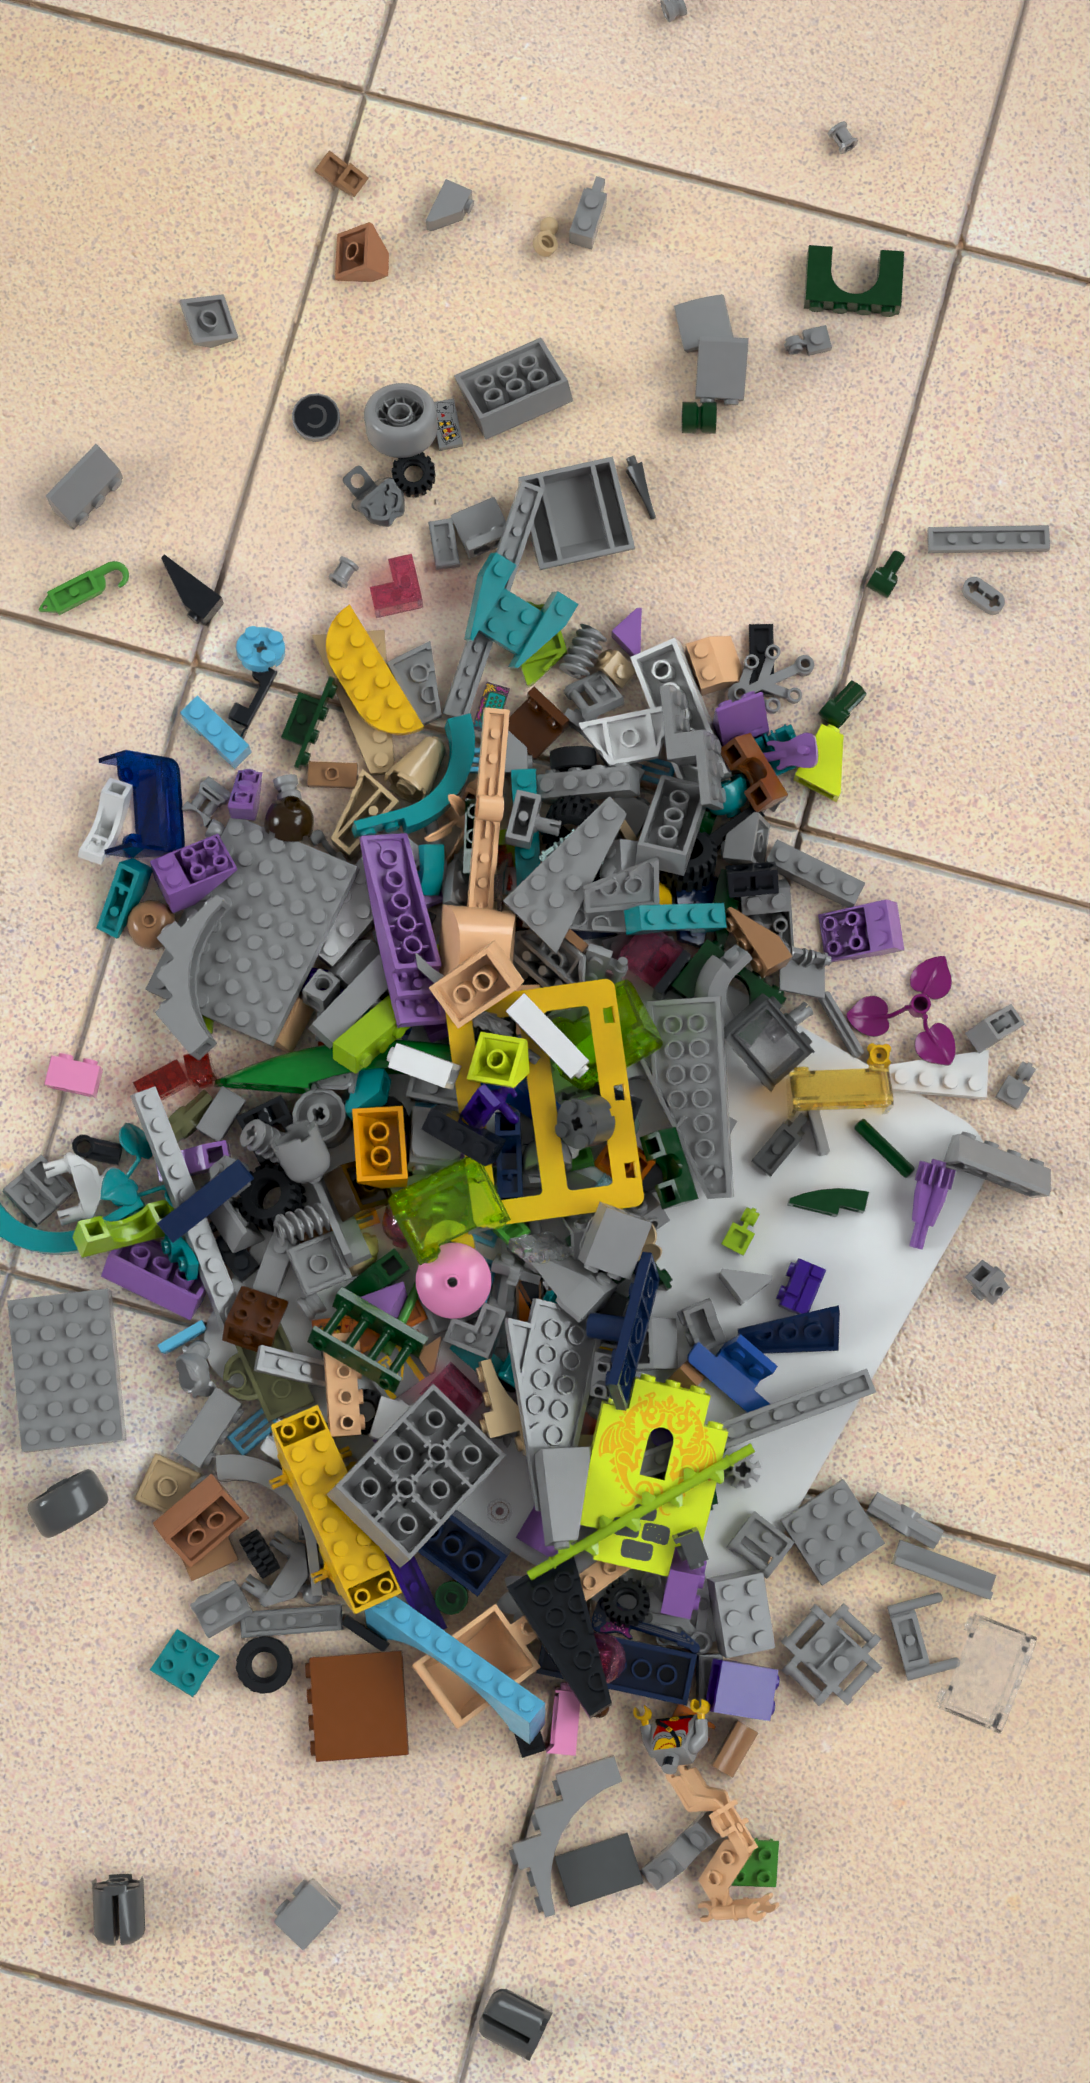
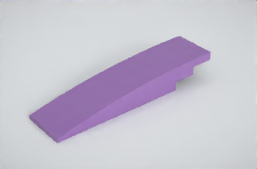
(402, 928)

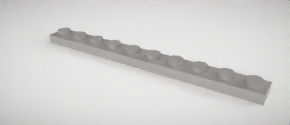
(477, 651)
(179, 1188)
(776, 1415)

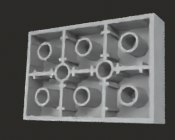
(66, 1370)
(416, 1475)

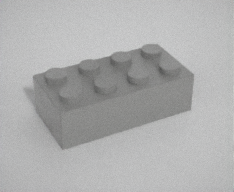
(671, 825)

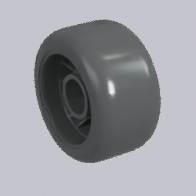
(67, 1503)

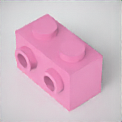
(73, 1075)

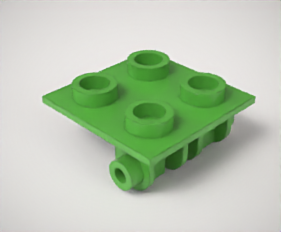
(761, 1866)

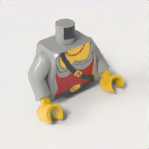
(675, 1739)

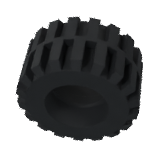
(568, 811)
(699, 868)
(265, 1180)

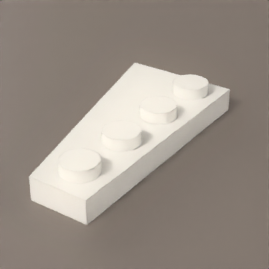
(962, 1079)

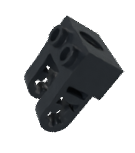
(271, 1113)

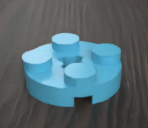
(260, 637)

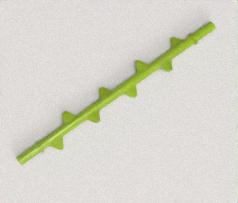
(649, 1504)

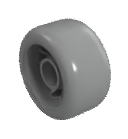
(400, 420)

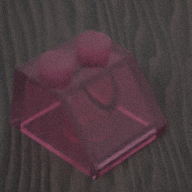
(651, 956)

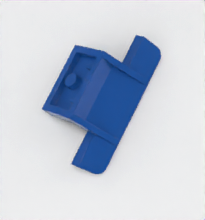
(735, 1370)

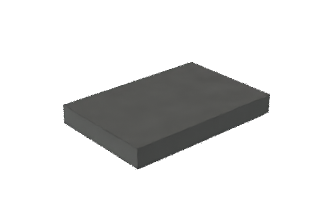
(598, 1869)

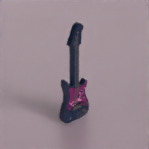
(602, 1624)

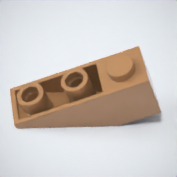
(763, 945)

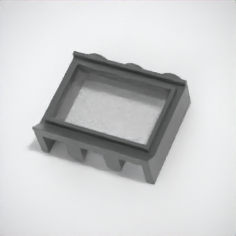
(767, 1040)

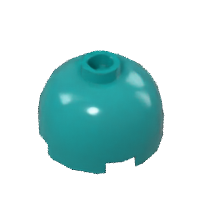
(734, 796)

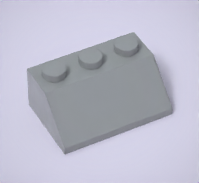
(84, 487)

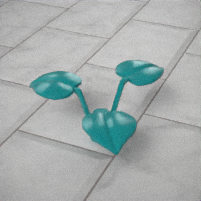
(117, 1185)

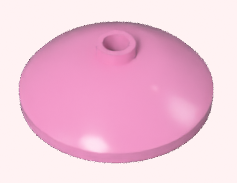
(472, 1278)

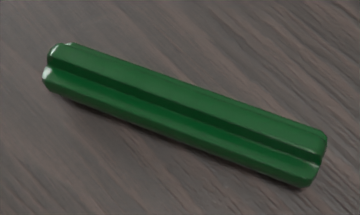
(878, 1142)

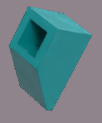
(370, 1090)

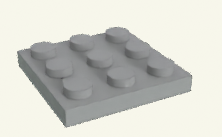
(832, 1532)

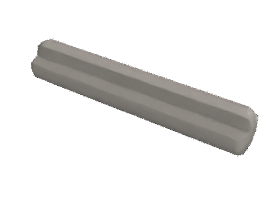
(841, 1025)

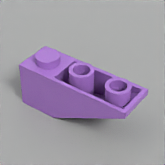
(202, 1157)

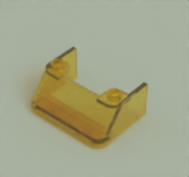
(839, 1089)

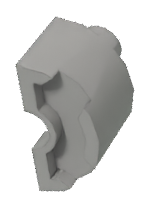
(702, 1324)

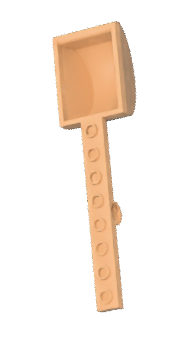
(473, 927)
(500, 1645)

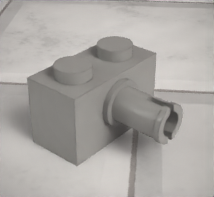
(526, 820)

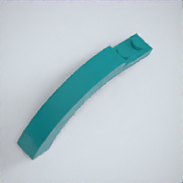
(421, 814)
(52, 1242)

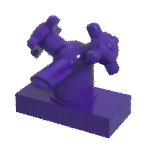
(485, 1103)

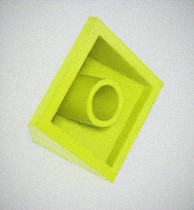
(499, 1060)

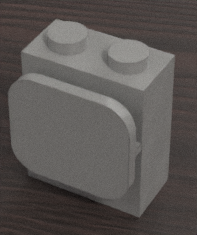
(425, 1151)
(613, 1241)

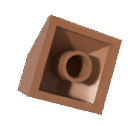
(361, 255)

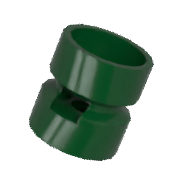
(699, 417)
(451, 1597)

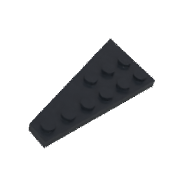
(562, 1623)

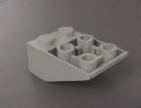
(772, 911)

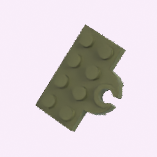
(275, 1394)

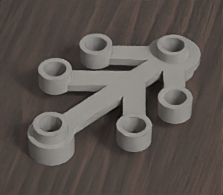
(768, 682)
(685, 1624)

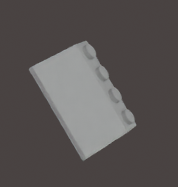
(514, 388)

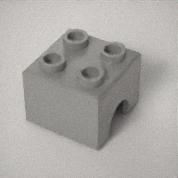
(306, 1913)

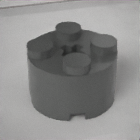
(585, 1121)

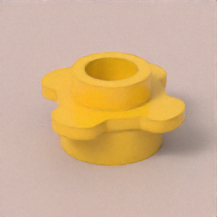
(884, 1050)

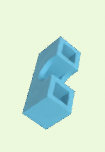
(216, 731)

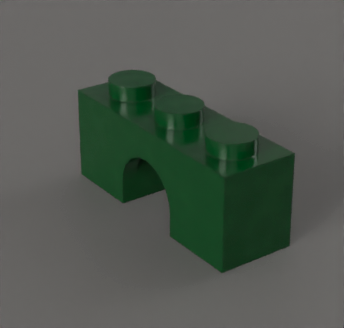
(677, 1183)

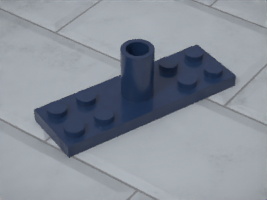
(627, 1330)

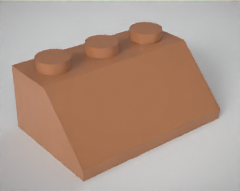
(200, 1520)

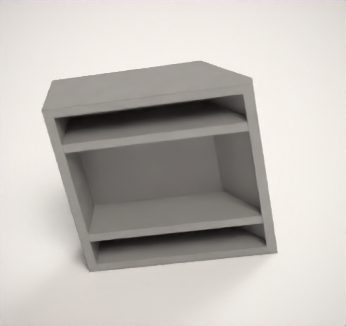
(579, 514)

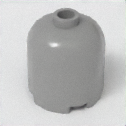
(302, 1152)

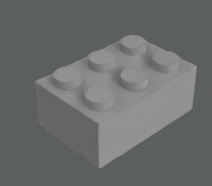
(740, 1613)

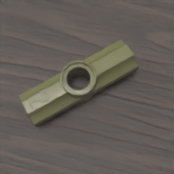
(187, 1117)

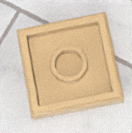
(165, 1483)

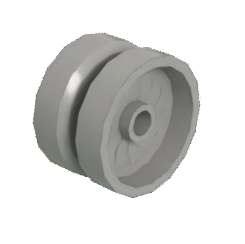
(325, 1103)

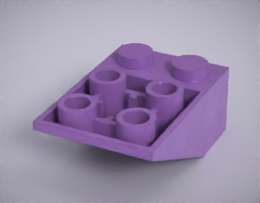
(741, 717)
(192, 872)
(862, 931)

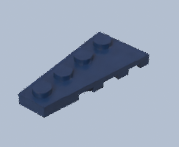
(797, 1333)

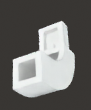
(108, 821)

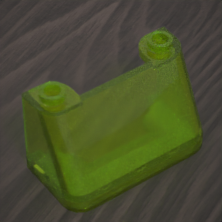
(637, 1030)
(447, 1207)

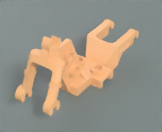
(730, 1855)

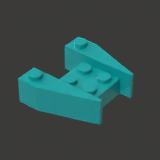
(509, 618)

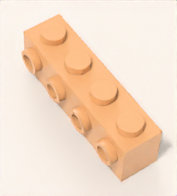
(343, 1395)

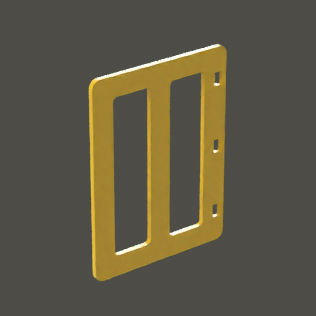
(556, 1198)

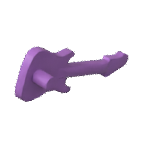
(798, 752)

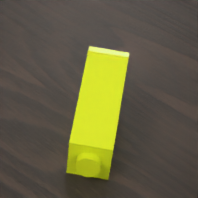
(827, 774)

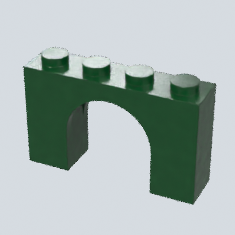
(824, 294)
(685, 983)

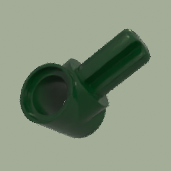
(885, 578)

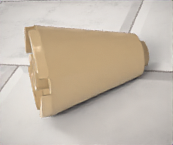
(416, 771)

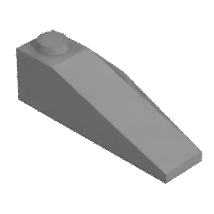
(576, 1288)

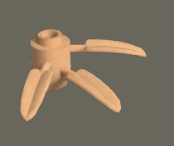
(456, 817)

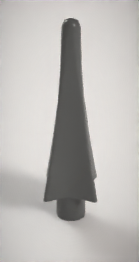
(636, 474)

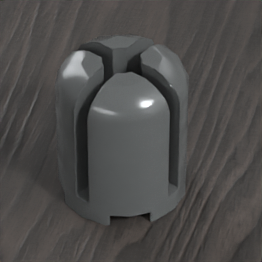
(131, 1913)
(514, 2022)

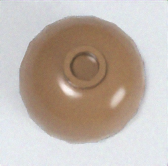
(147, 922)

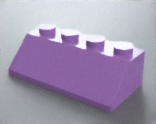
(150, 1274)

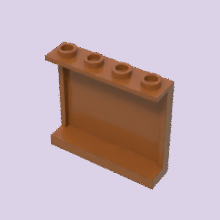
(357, 1706)

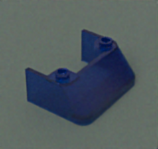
(156, 804)

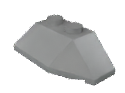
(544, 965)

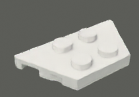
(627, 736)

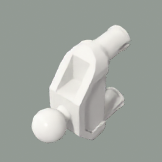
(87, 1183)

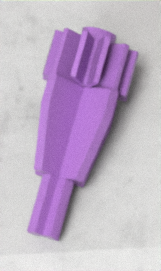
(929, 1197)

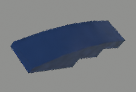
(205, 1200)

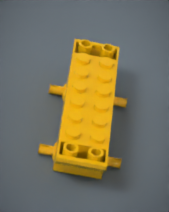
(311, 1470)

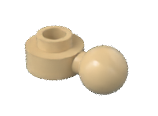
(545, 242)

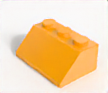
(380, 1146)

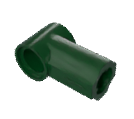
(838, 709)

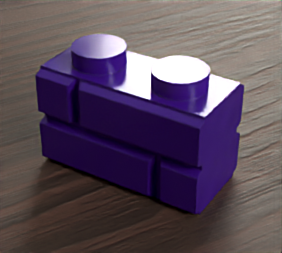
(801, 1286)

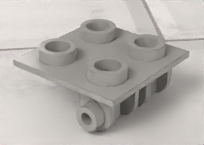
(804, 972)

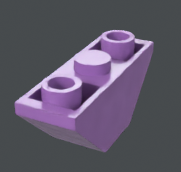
(245, 795)

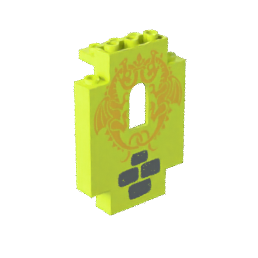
(616, 1462)

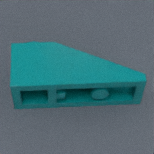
(124, 894)

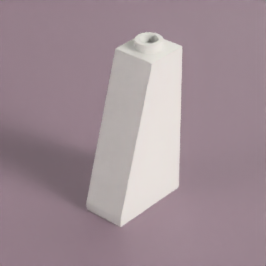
(548, 1037)

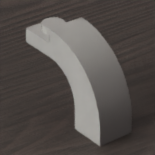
(718, 974)

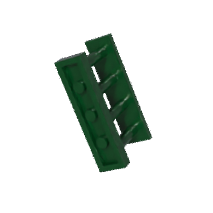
(380, 1322)

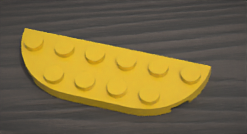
(367, 677)

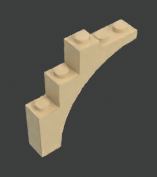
(504, 1412)

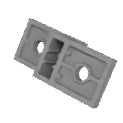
(692, 747)

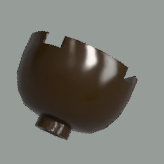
(289, 819)

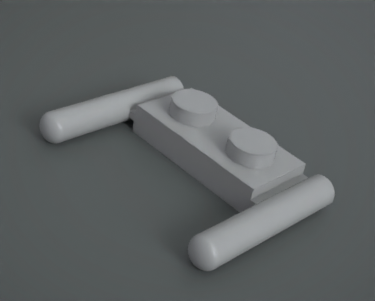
(910, 1638)

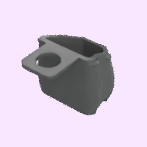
(378, 500)

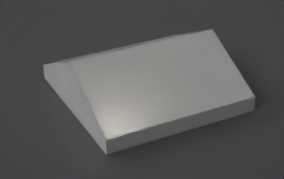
(209, 320)

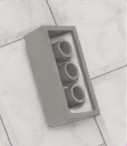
(998, 1166)

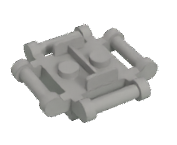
(831, 1654)

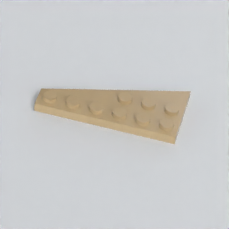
(374, 744)

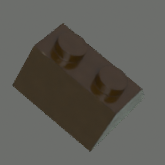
(352, 1198)

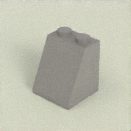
(721, 369)

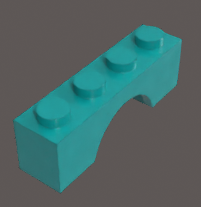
(675, 917)

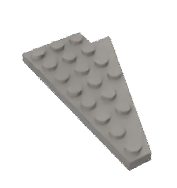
(692, 1085)
(551, 1378)

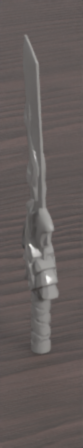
(485, 1020)

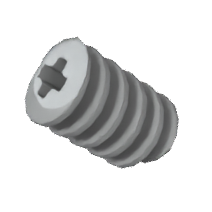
(582, 651)
(257, 1138)
(301, 1222)

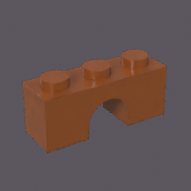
(746, 756)

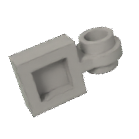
(815, 340)
(1013, 1090)

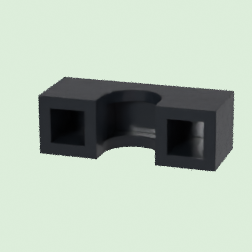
(473, 1142)

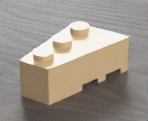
(366, 800)

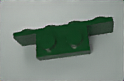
(304, 721)

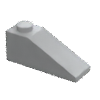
(273, 1267)

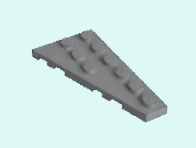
(554, 890)

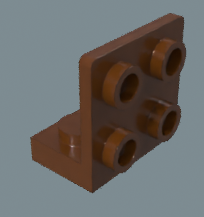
(537, 723)
(254, 1319)

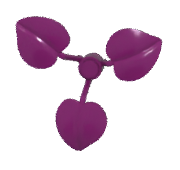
(934, 1044)

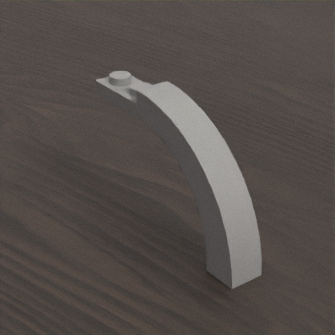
(254, 1470)

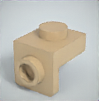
(615, 667)

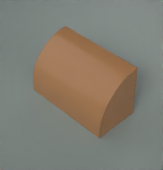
(734, 1748)

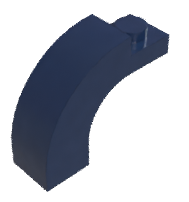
(510, 1158)

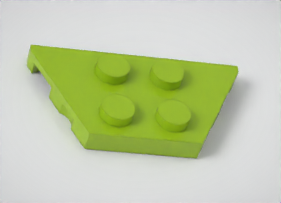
(544, 658)

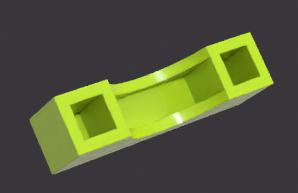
(99, 1236)

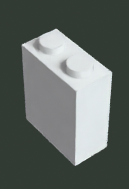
(423, 1066)

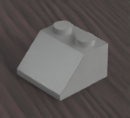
(619, 857)

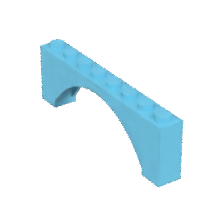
(514, 1704)

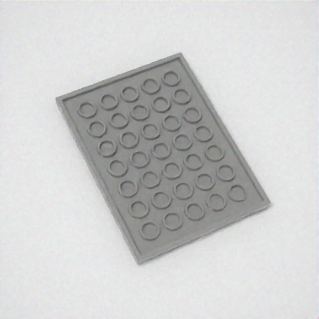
(271, 936)

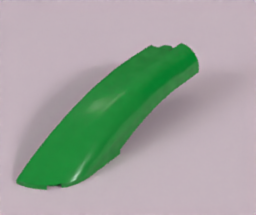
(299, 1069)

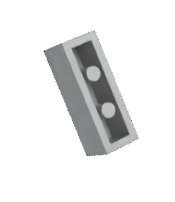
(210, 1428)

